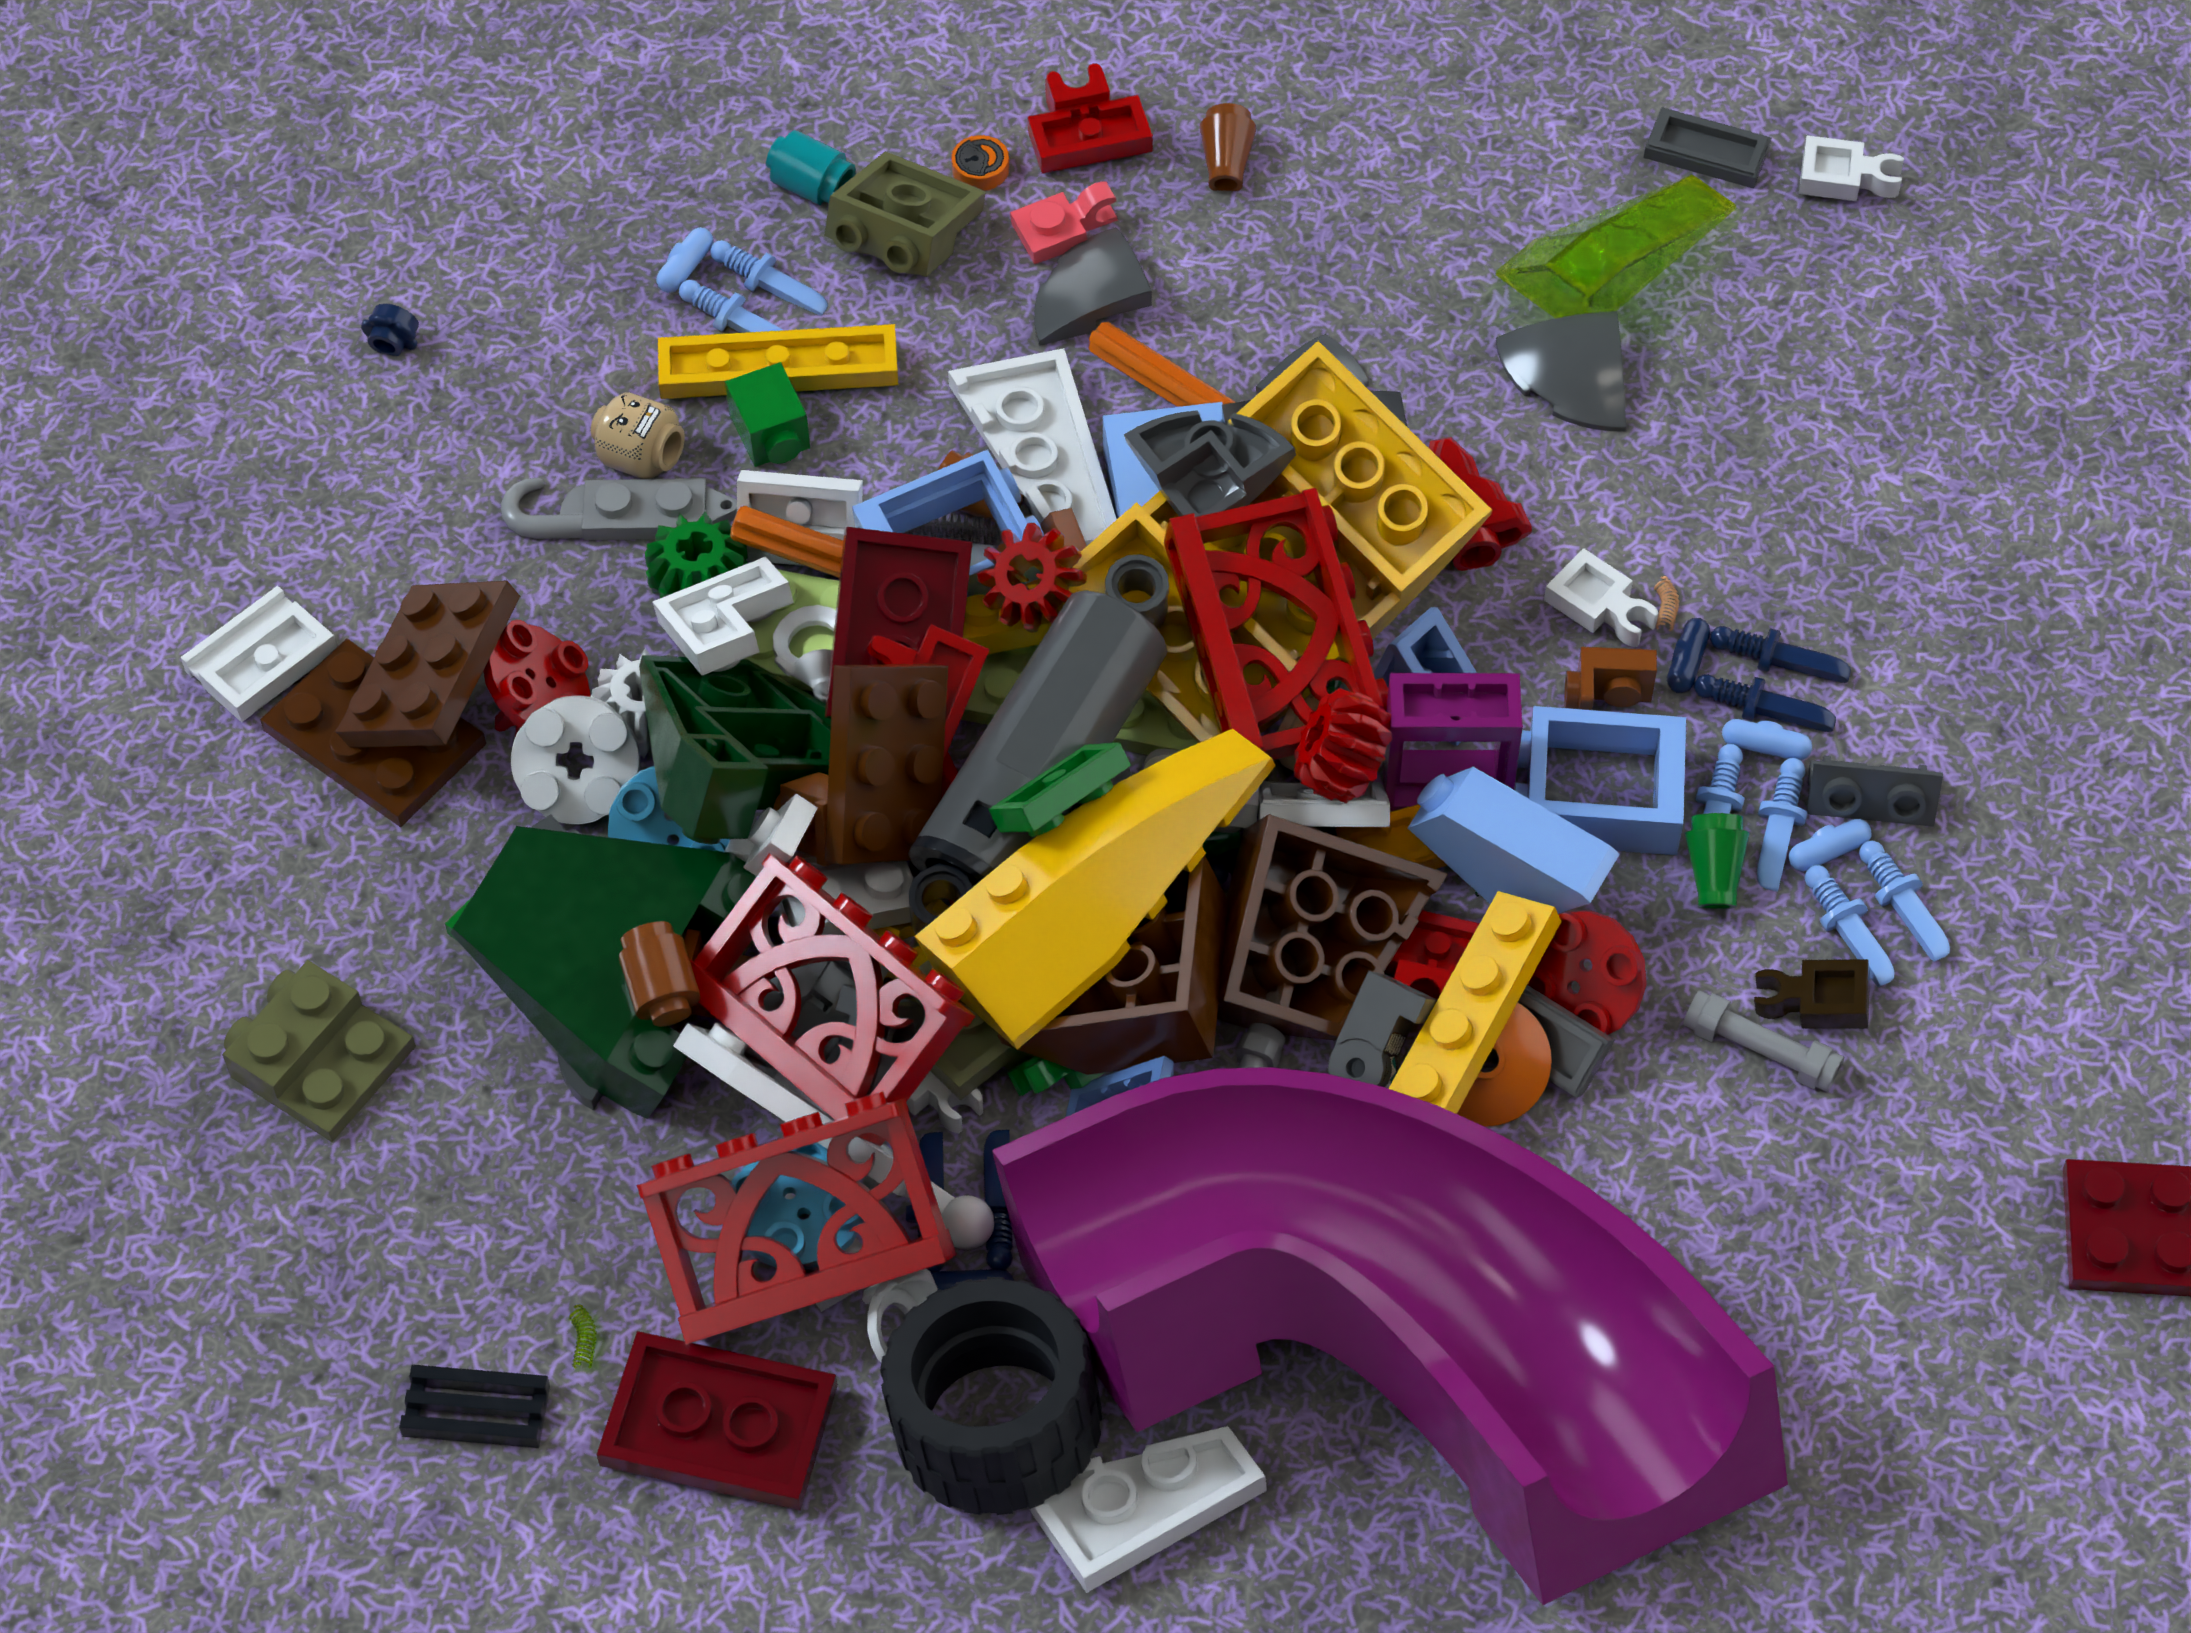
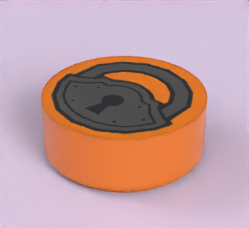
(980, 162)

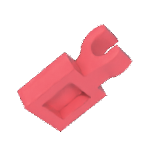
(1055, 225)

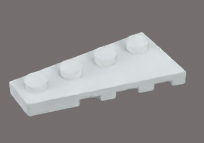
(1040, 433)

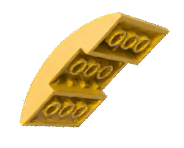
(1393, 508)

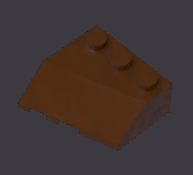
(1311, 924)
(1157, 996)

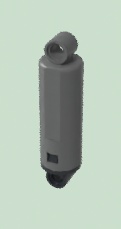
(1066, 697)

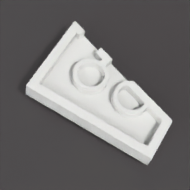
(1147, 1502)

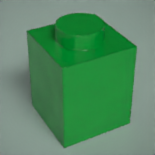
(768, 415)

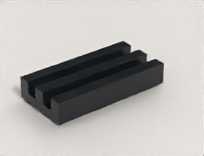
(478, 1381)

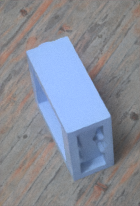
(944, 493)
(1622, 827)

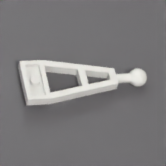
(741, 1067)

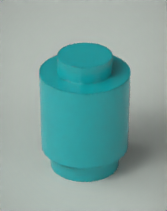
(808, 167)

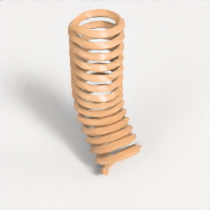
(1662, 596)

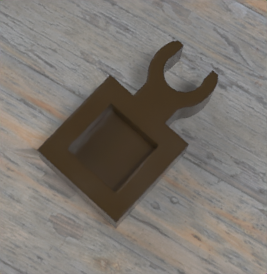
(1826, 995)

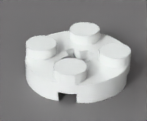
(551, 731)

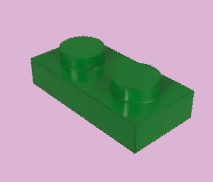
(1077, 778)

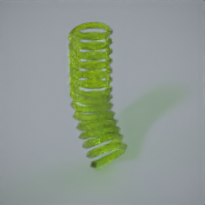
(574, 1320)

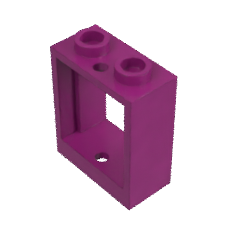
(1450, 710)

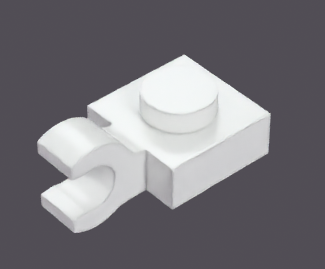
(774, 833)

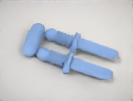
(759, 272)
(1783, 811)
(1845, 915)

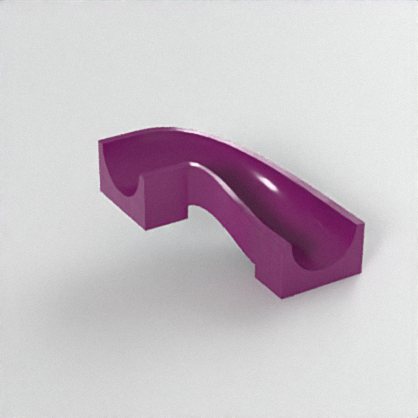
(1449, 1267)

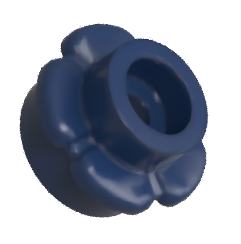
(390, 329)

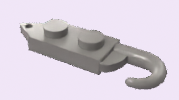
(617, 508)

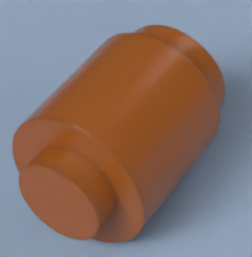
(658, 973)

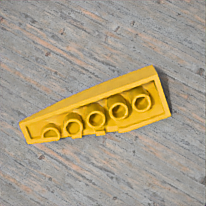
(1073, 896)

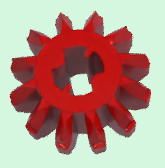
(1049, 557)
(1342, 745)

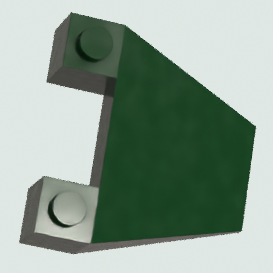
(727, 742)
(552, 936)

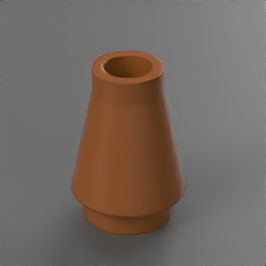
(1227, 142)

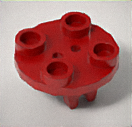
(531, 671)
(1614, 984)

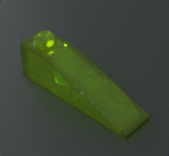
(1616, 251)

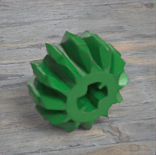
(691, 554)

